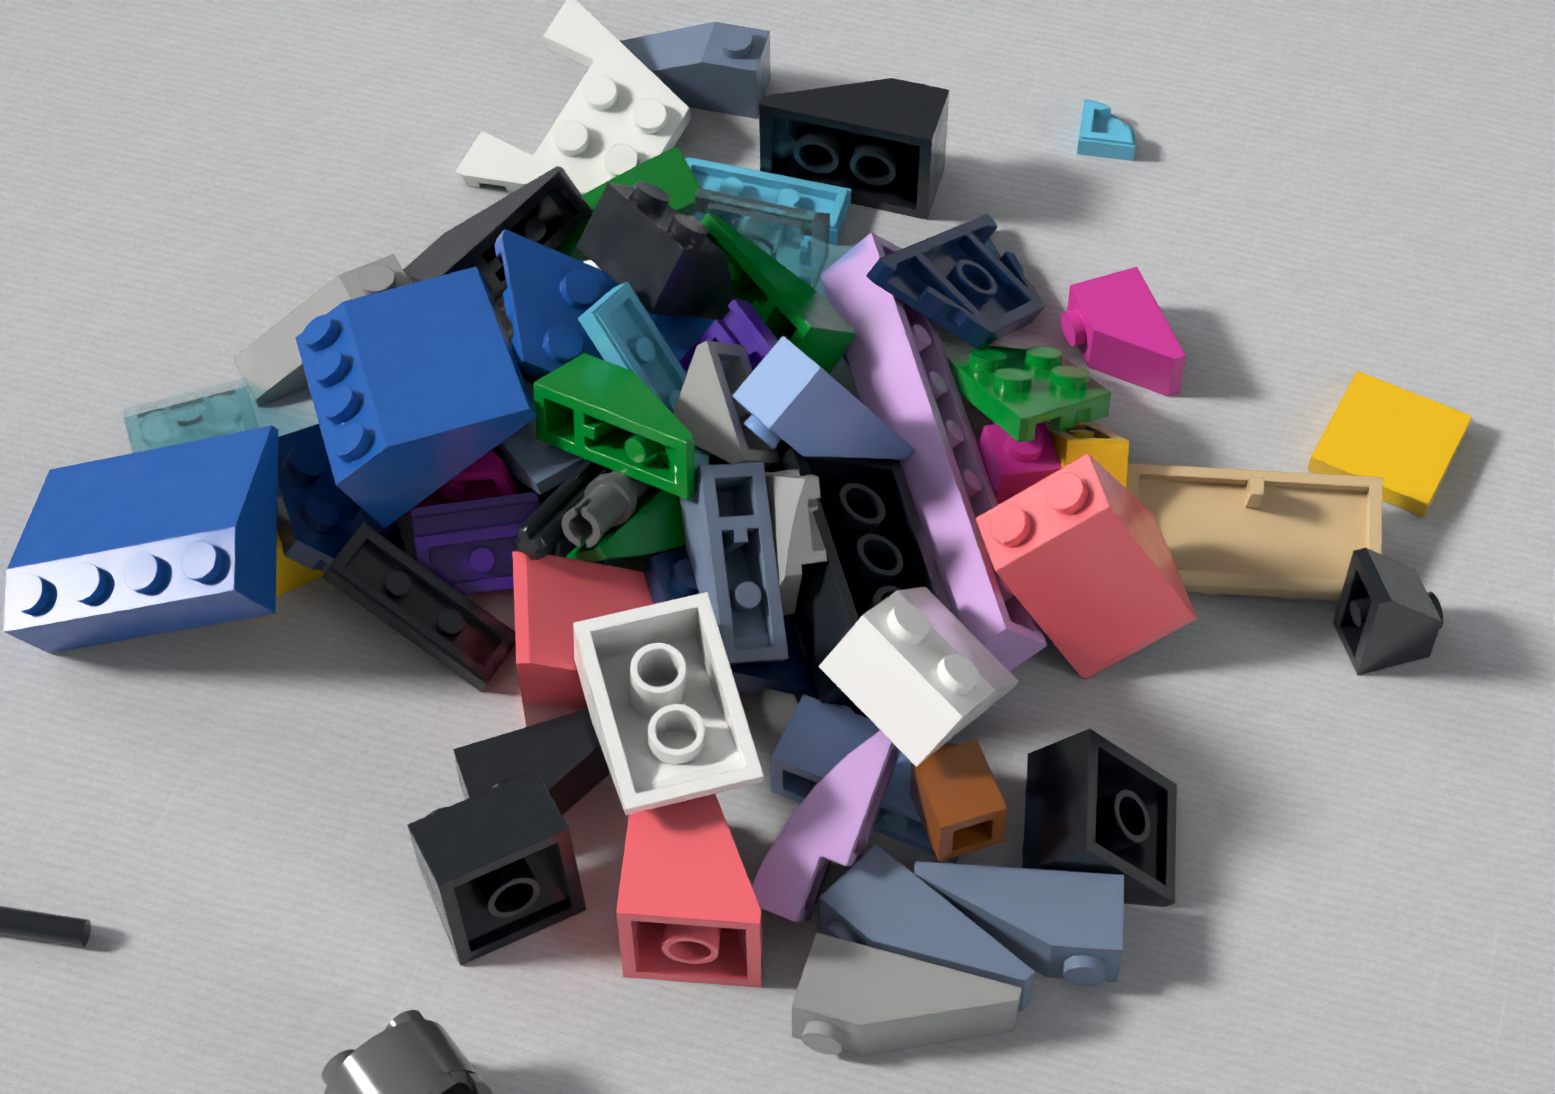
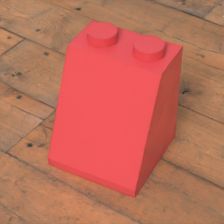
(1087, 565)
(547, 602)
(687, 899)

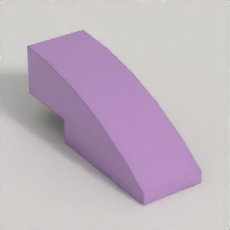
(826, 828)

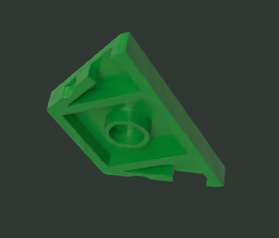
(1026, 387)

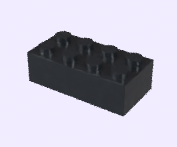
(871, 552)

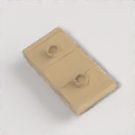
(1260, 527)

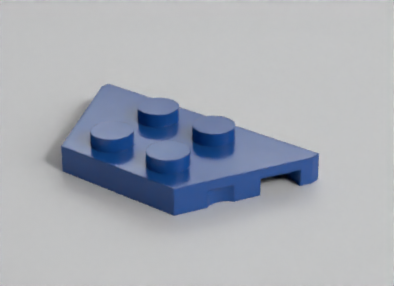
(548, 296)

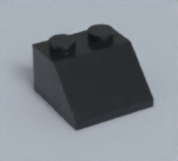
(658, 252)
(1101, 814)
(498, 866)

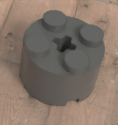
(404, 1059)

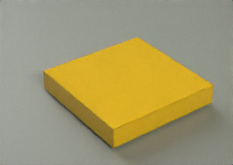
(1394, 437)

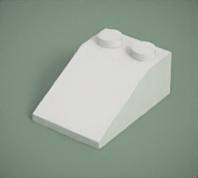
(916, 672)
(665, 703)

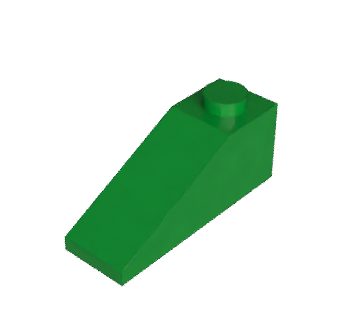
(782, 298)
(615, 422)

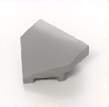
(794, 529)

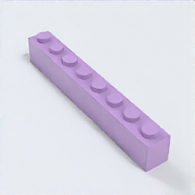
(912, 389)

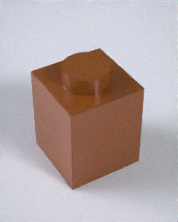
(958, 800)

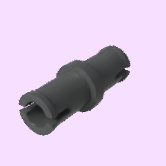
(606, 503)

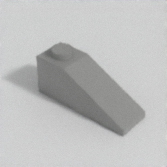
(273, 361)
(884, 1001)

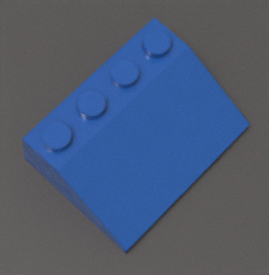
(412, 388)
(148, 544)

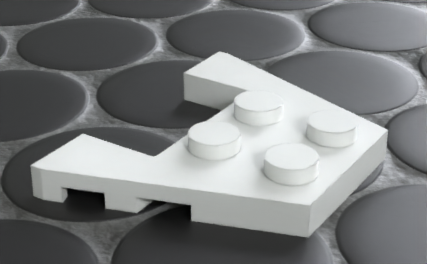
(608, 125)

